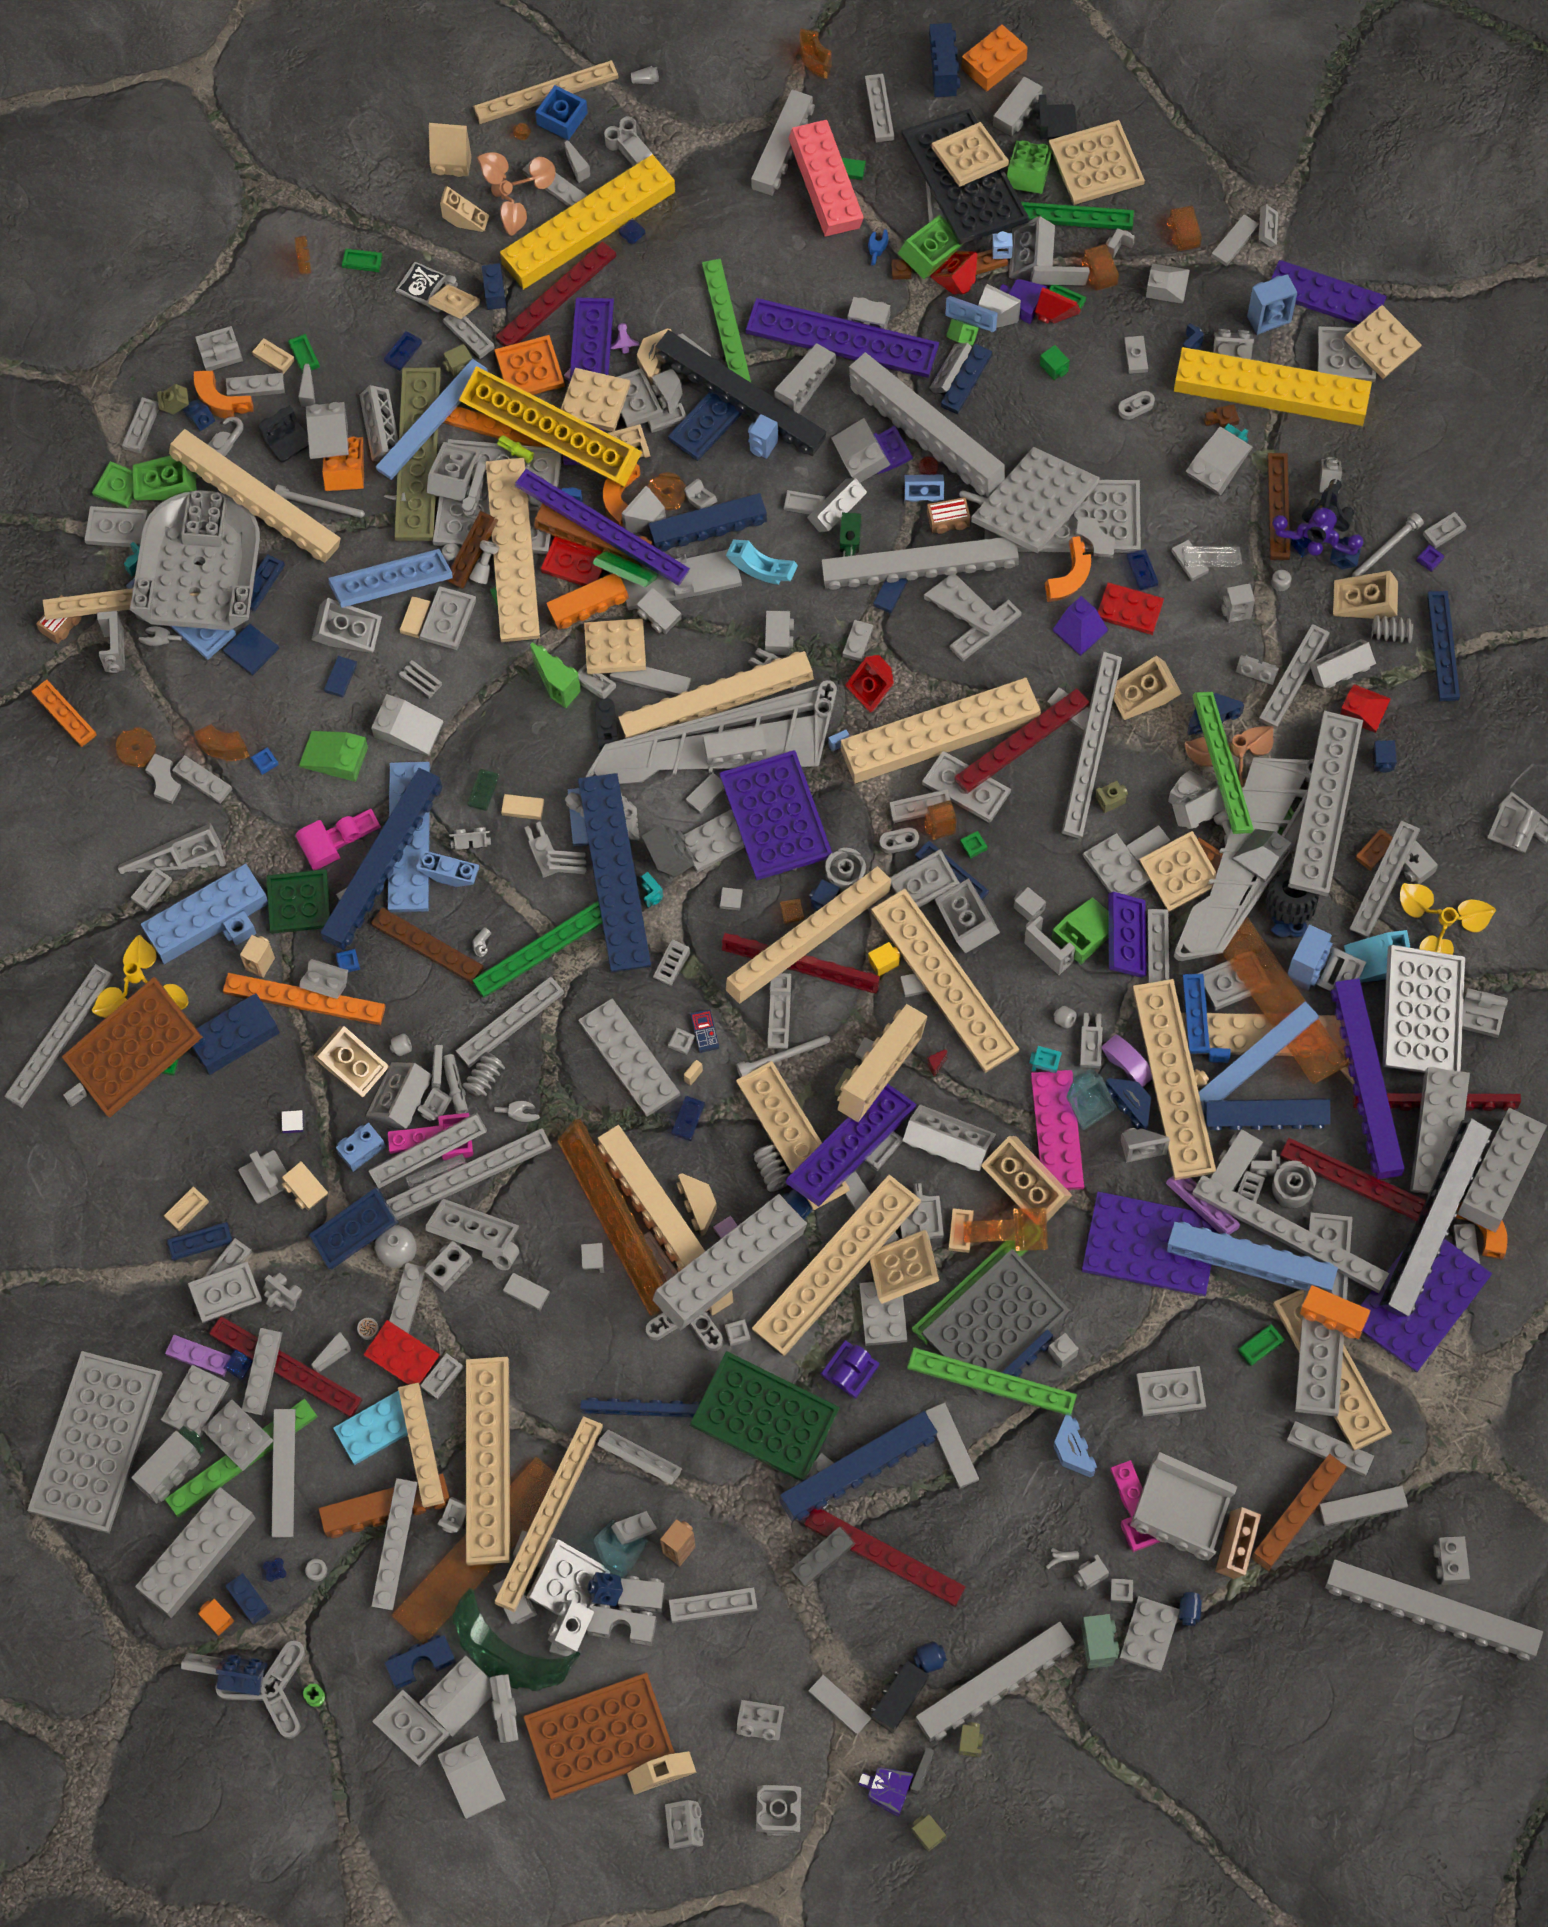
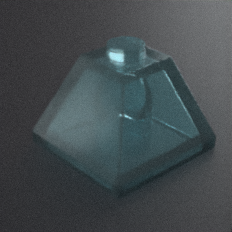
(1089, 1098)
(616, 1557)

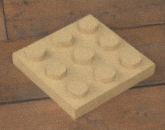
(970, 154)
(1382, 342)
(596, 398)
(615, 646)
(1179, 871)
(904, 1266)

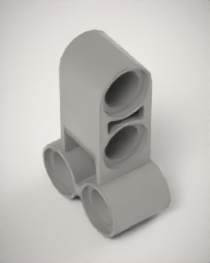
(627, 141)

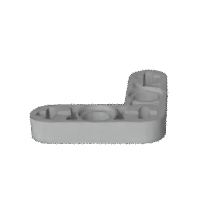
(671, 1327)

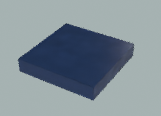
(251, 649)

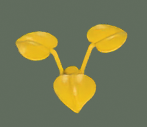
(1473, 913)
(137, 956)

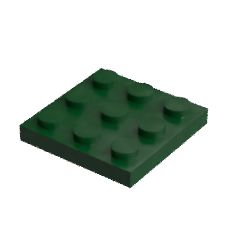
(298, 901)

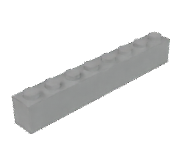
(995, 1681)

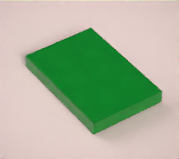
(625, 568)

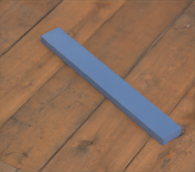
(427, 423)
(1259, 1054)

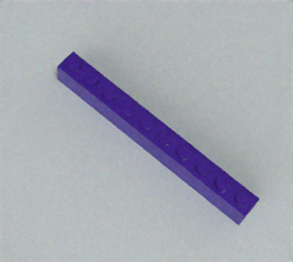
(1368, 1079)

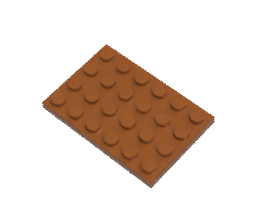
(132, 1047)
(598, 1736)

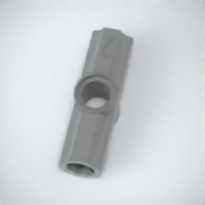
(503, 1708)

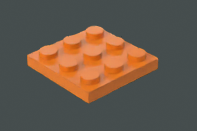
(531, 365)

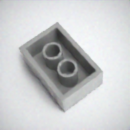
(166, 1467)

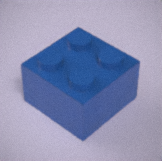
(561, 112)

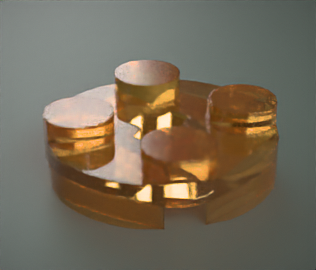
(303, 255)
(675, 484)
(139, 757)

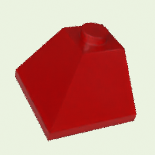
(957, 272)
(1055, 307)
(871, 681)
(1365, 706)

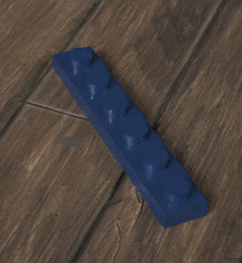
(1443, 646)
(637, 1408)

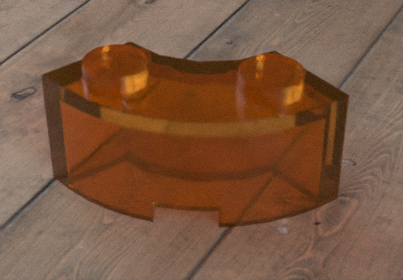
(813, 54)
(221, 744)

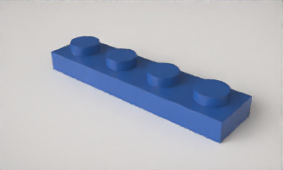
(1196, 1013)

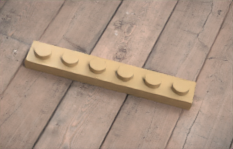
(421, 1445)

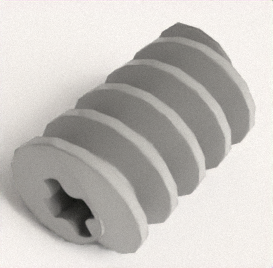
(1392, 628)
(483, 1074)
(770, 1168)

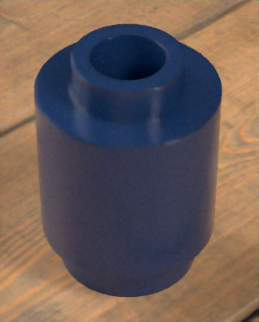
(1190, 1608)

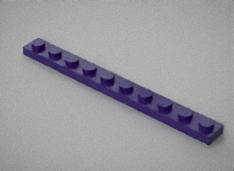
(602, 527)

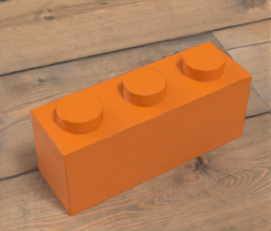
(1334, 1312)

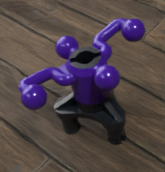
(1321, 519)

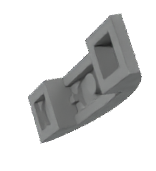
(779, 1011)

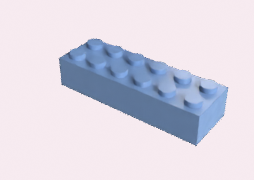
(203, 913)

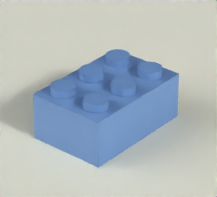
(1272, 304)
(1310, 957)

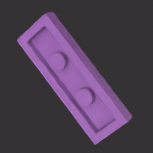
(197, 1355)

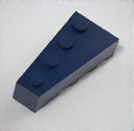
(943, 60)

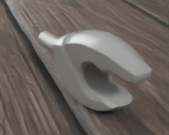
(161, 636)
(516, 1111)

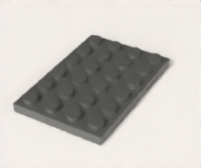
(997, 1317)

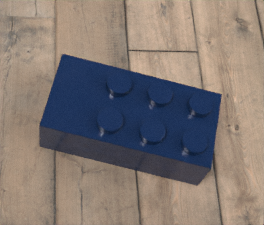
(234, 1033)

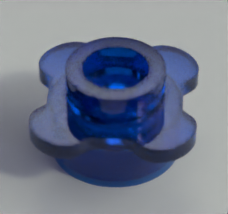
(271, 1575)

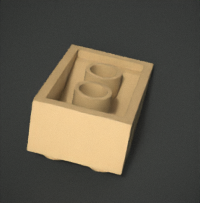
(449, 149)
(1366, 596)
(1145, 688)
(351, 1061)

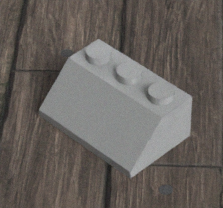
(1031, 247)
(399, 1094)
(458, 1696)

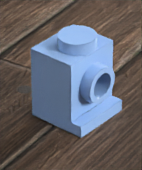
(1001, 241)

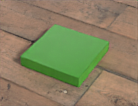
(116, 485)

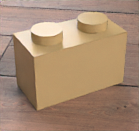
(257, 955)
(303, 1186)

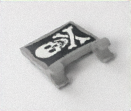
(422, 283)

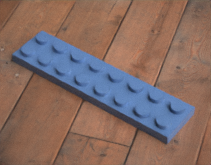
(407, 886)

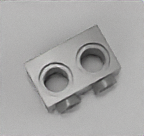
(1238, 603)
(452, 1269)

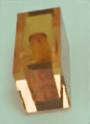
(1185, 228)
(1101, 267)
(940, 820)

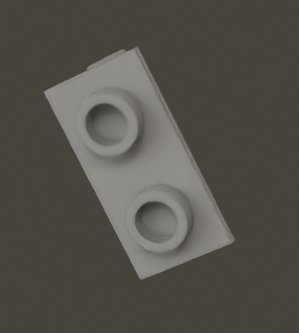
(1251, 668)
(462, 839)

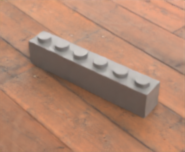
(778, 149)

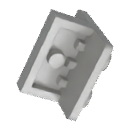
(1233, 344)
(263, 1175)

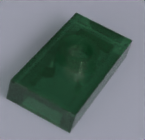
(483, 789)
(193, 1438)

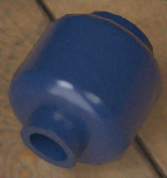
(930, 1657)

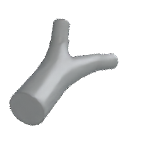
(1062, 1556)

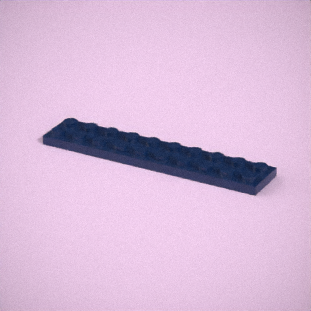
(614, 872)

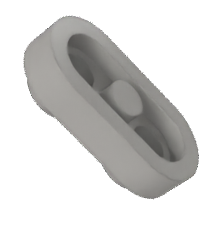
(1135, 405)
(899, 841)

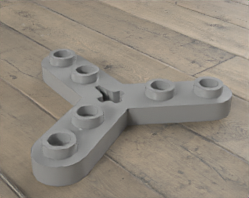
(277, 1702)

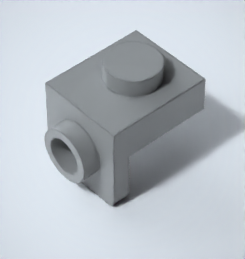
(1120, 237)
(699, 496)
(434, 1105)
(1265, 1168)
(454, 1516)

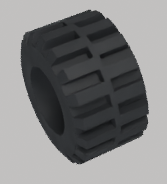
(1290, 903)

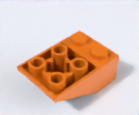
(345, 471)

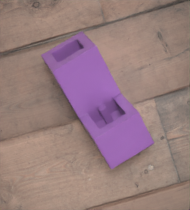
(1126, 1057)

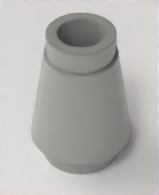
(645, 76)

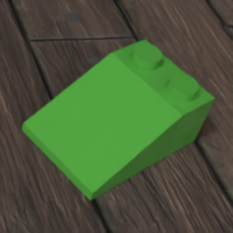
(930, 247)
(162, 479)
(335, 754)

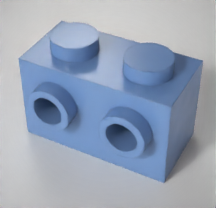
(763, 436)
(924, 487)
(360, 1146)

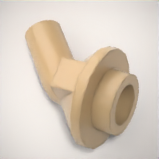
(1201, 1078)

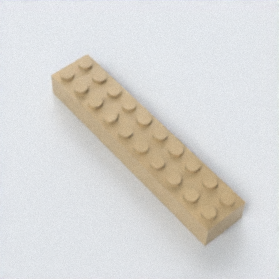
(940, 730)
(653, 1203)

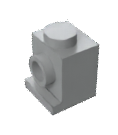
(1091, 1573)

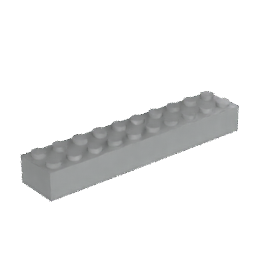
(926, 425)

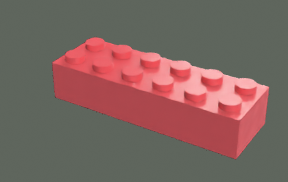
(825, 178)

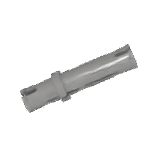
(457, 1093)

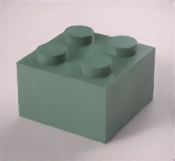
(1098, 1641)

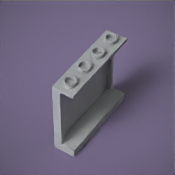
(1182, 1506)

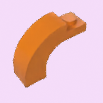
(219, 404)
(612, 497)
(1065, 586)
(1494, 1243)

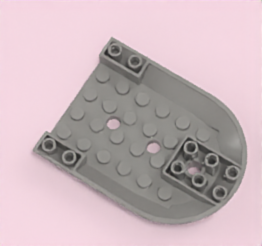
(190, 530)

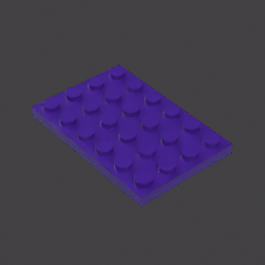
(775, 815)
(1132, 1240)
(1445, 1297)

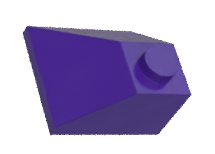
(1080, 626)

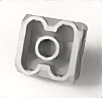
(778, 1809)

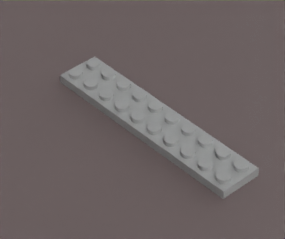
(1325, 803)
(1320, 1347)

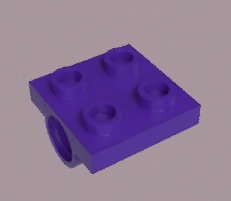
(850, 1369)

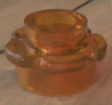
(521, 131)

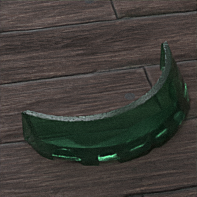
(498, 1658)

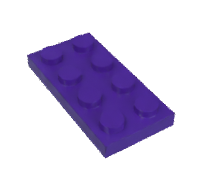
(1127, 934)

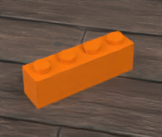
(587, 601)

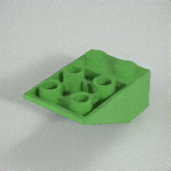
(1029, 166)
(558, 679)
(1084, 928)

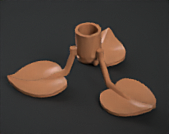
(494, 169)
(1257, 740)

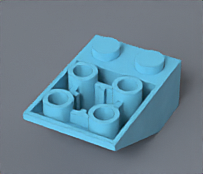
(1375, 952)

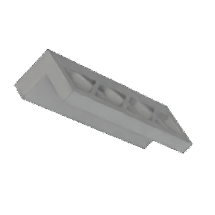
(375, 421)

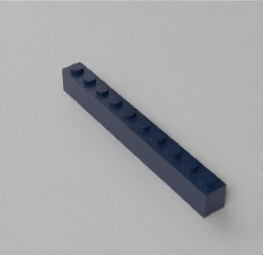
(381, 858)

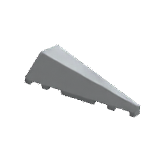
(190, 850)

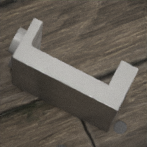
(111, 626)
(1044, 948)

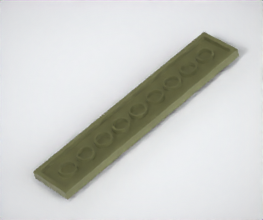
(417, 514)

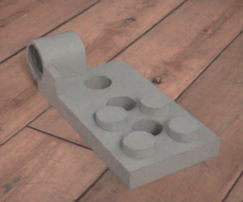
(495, 1248)

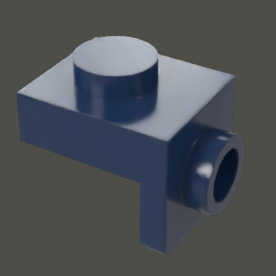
(1195, 337)
(199, 414)

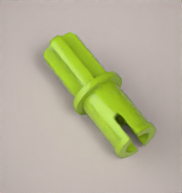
(515, 448)

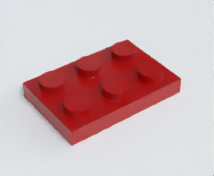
(572, 562)
(1130, 608)
(401, 1354)

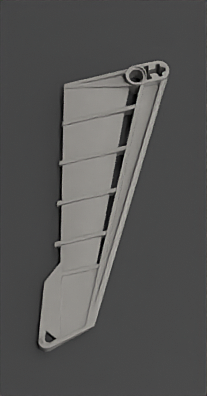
(643, 755)
(1268, 796)

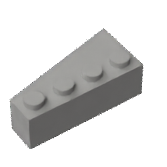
(805, 378)

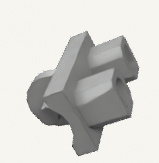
(279, 1294)

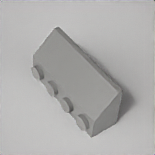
(948, 1137)

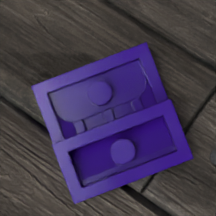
(893, 448)

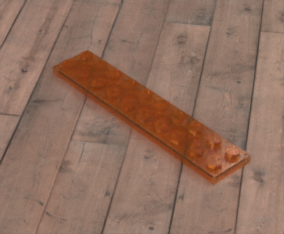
(1278, 999)
(613, 1213)
(446, 1584)

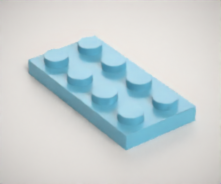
(373, 1428)

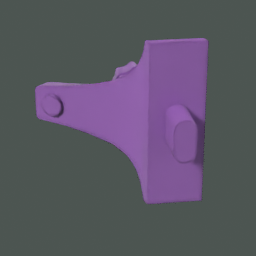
(623, 340)

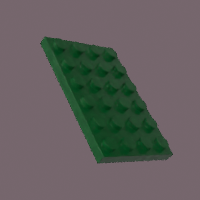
(764, 1416)

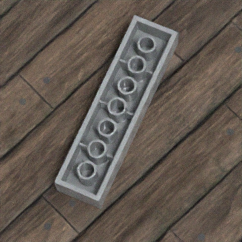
(729, 1262)

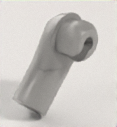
(479, 942)

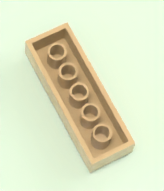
(881, 1063)

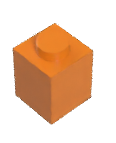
(215, 1616)

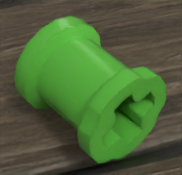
(318, 1700)

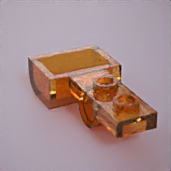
(1026, 1228)

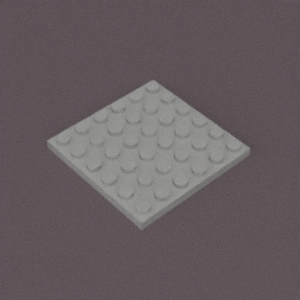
(452, 524)

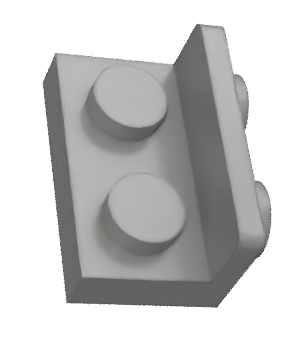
(324, 979)
(760, 1720)
(684, 1824)

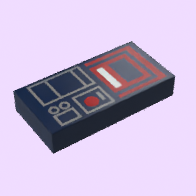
(704, 1031)

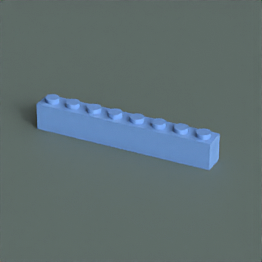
(1250, 1258)

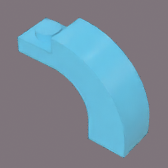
(759, 566)

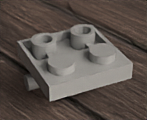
(219, 348)
(1514, 827)
(1483, 1012)

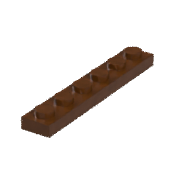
(1278, 503)
(427, 945)

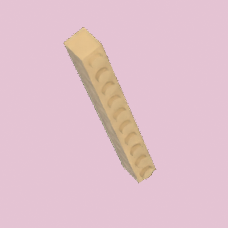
(254, 496)
(720, 695)
(808, 935)

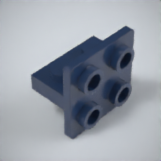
(240, 1674)

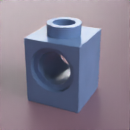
(238, 920)

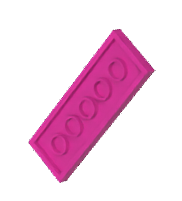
(1057, 1127)

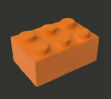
(994, 57)

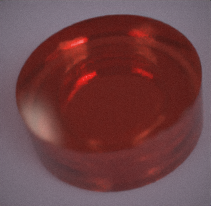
(928, 466)

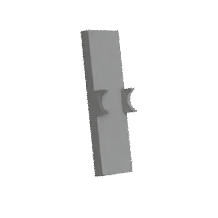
(706, 575)

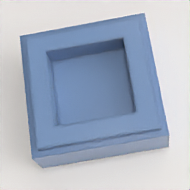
(835, 740)

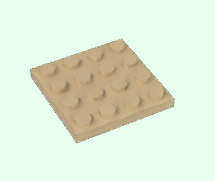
(1096, 162)

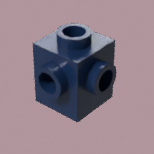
(1342, 559)
(605, 1588)

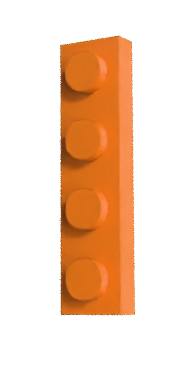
(64, 713)

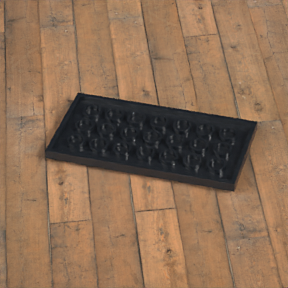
(973, 208)

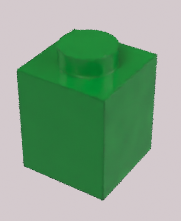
(1054, 362)

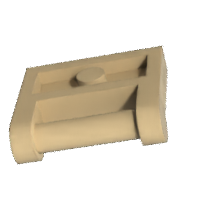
(634, 437)

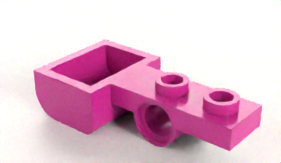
(322, 845)
(404, 1139)
(1130, 1492)

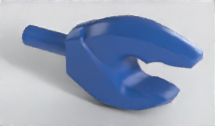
(877, 247)

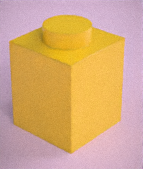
(884, 958)

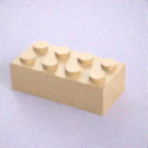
(1025, 1177)

